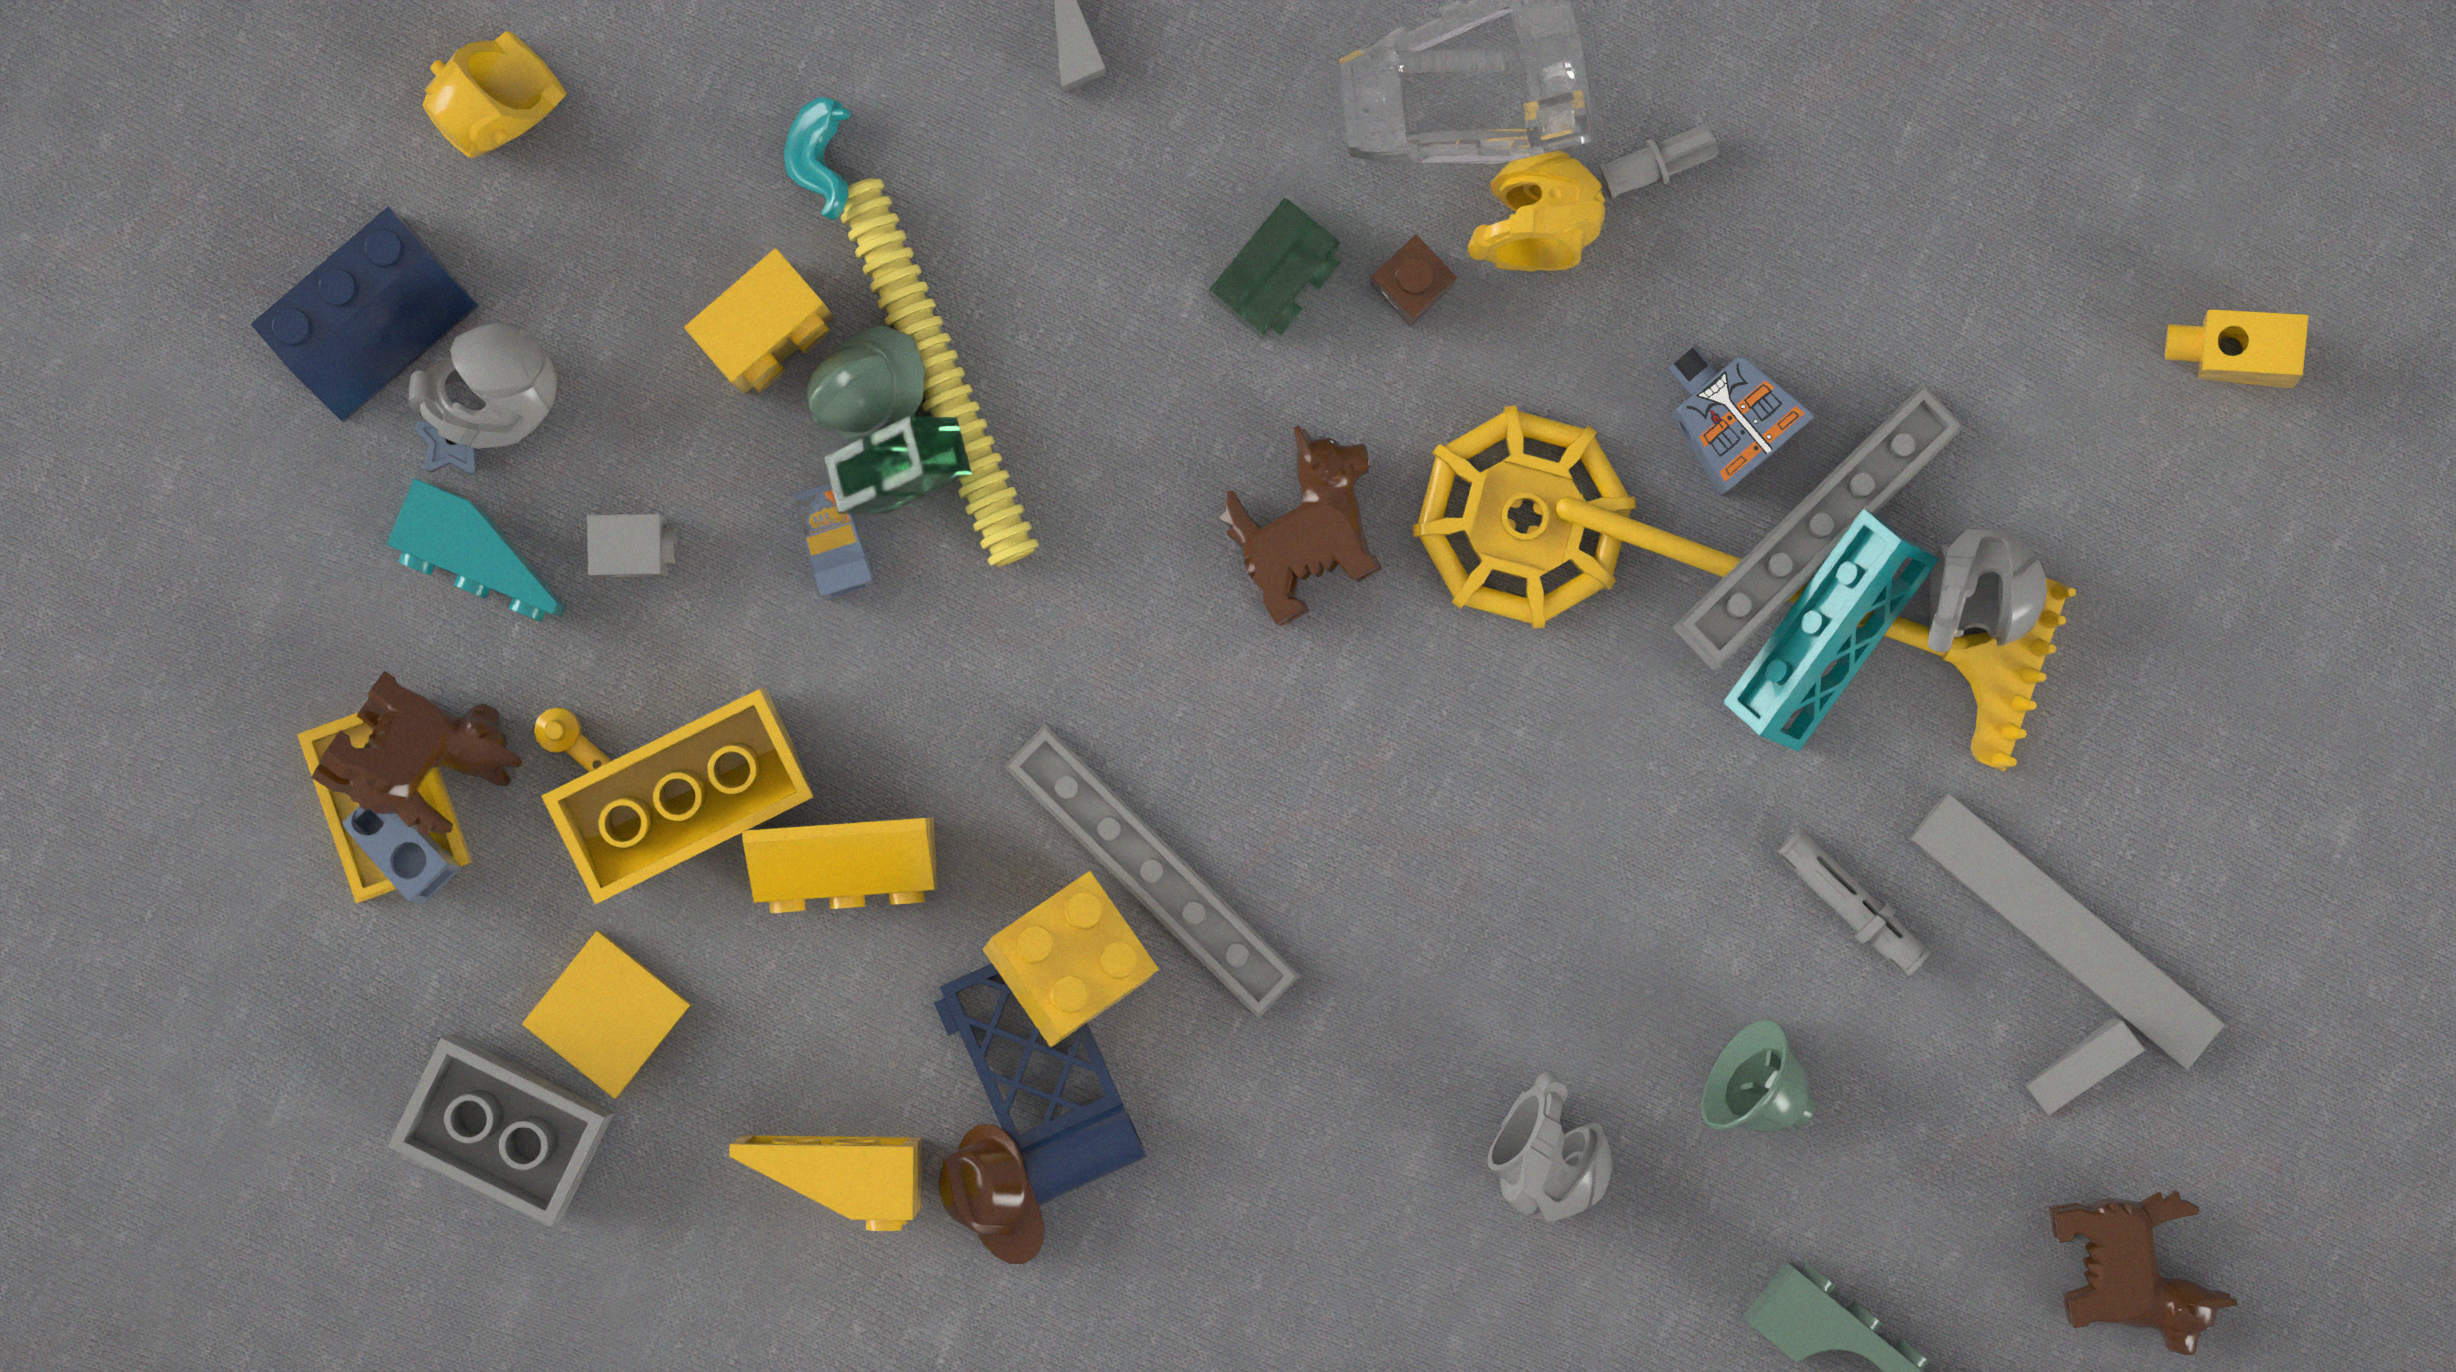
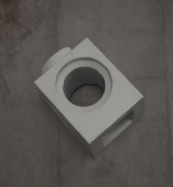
(630, 546)

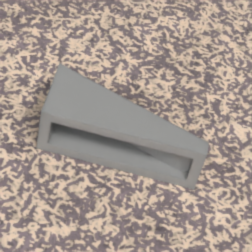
(1076, 48)
(2084, 1065)

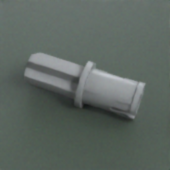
(1658, 161)

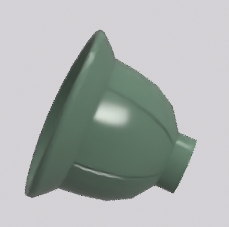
(1757, 1083)

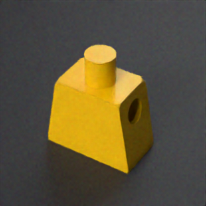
(2269, 342)

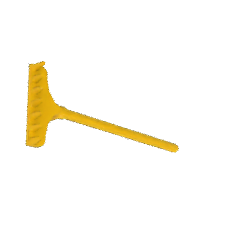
(1998, 675)

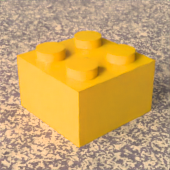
(761, 323)
(1070, 958)

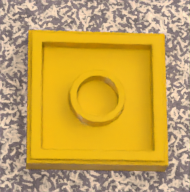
(606, 1014)

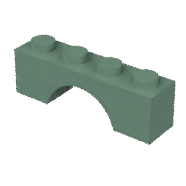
(1805, 1320)

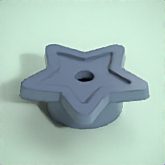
(442, 454)

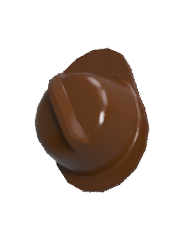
(991, 1194)

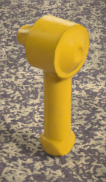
(561, 731)

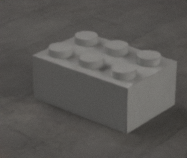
(501, 1129)

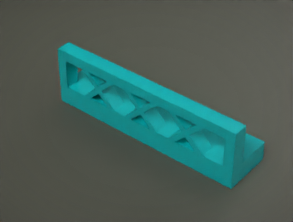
(1824, 629)

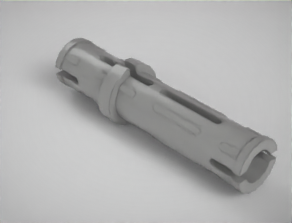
(1869, 918)

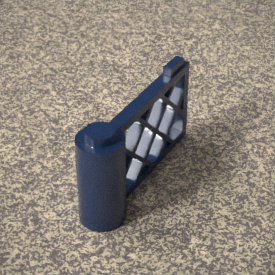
(1062, 1150)

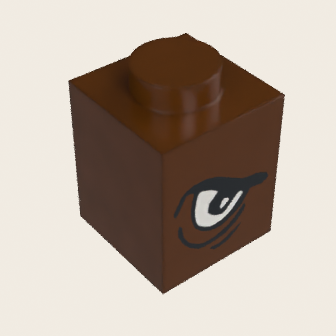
(1413, 280)

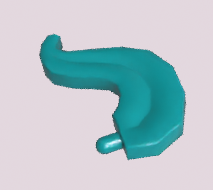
(805, 151)

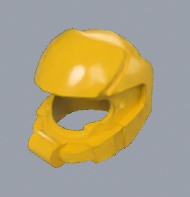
(1555, 215)

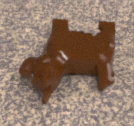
(1312, 536)
(405, 745)
(2125, 1270)

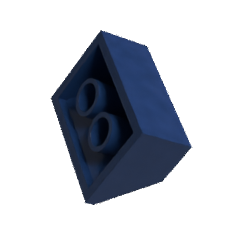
(365, 314)

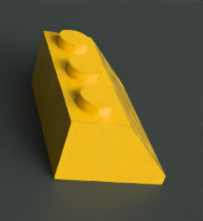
(842, 863)

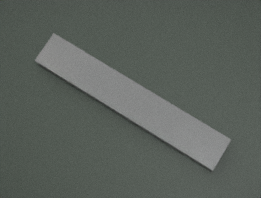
(1815, 526)
(1151, 871)
(2066, 931)

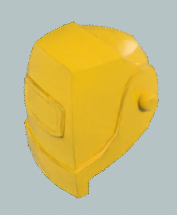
(490, 94)

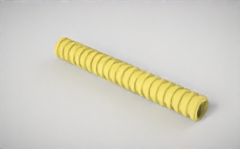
(943, 388)

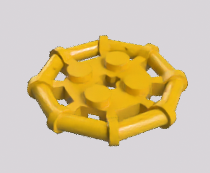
(1494, 534)

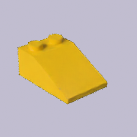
(851, 1175)

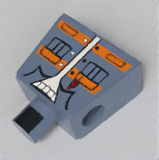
(1733, 416)

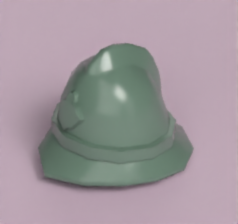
(867, 383)

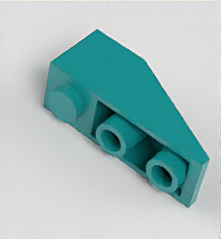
(462, 538)

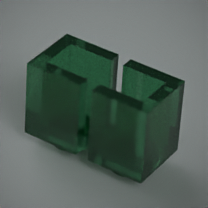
(897, 465)

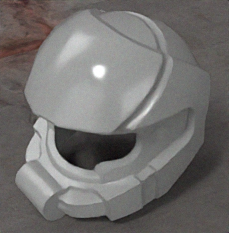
(501, 367)
(1984, 583)
(1540, 1166)

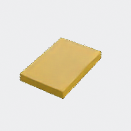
(362, 873)

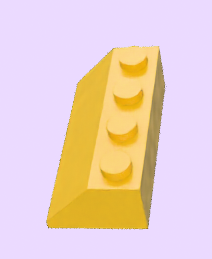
(679, 795)

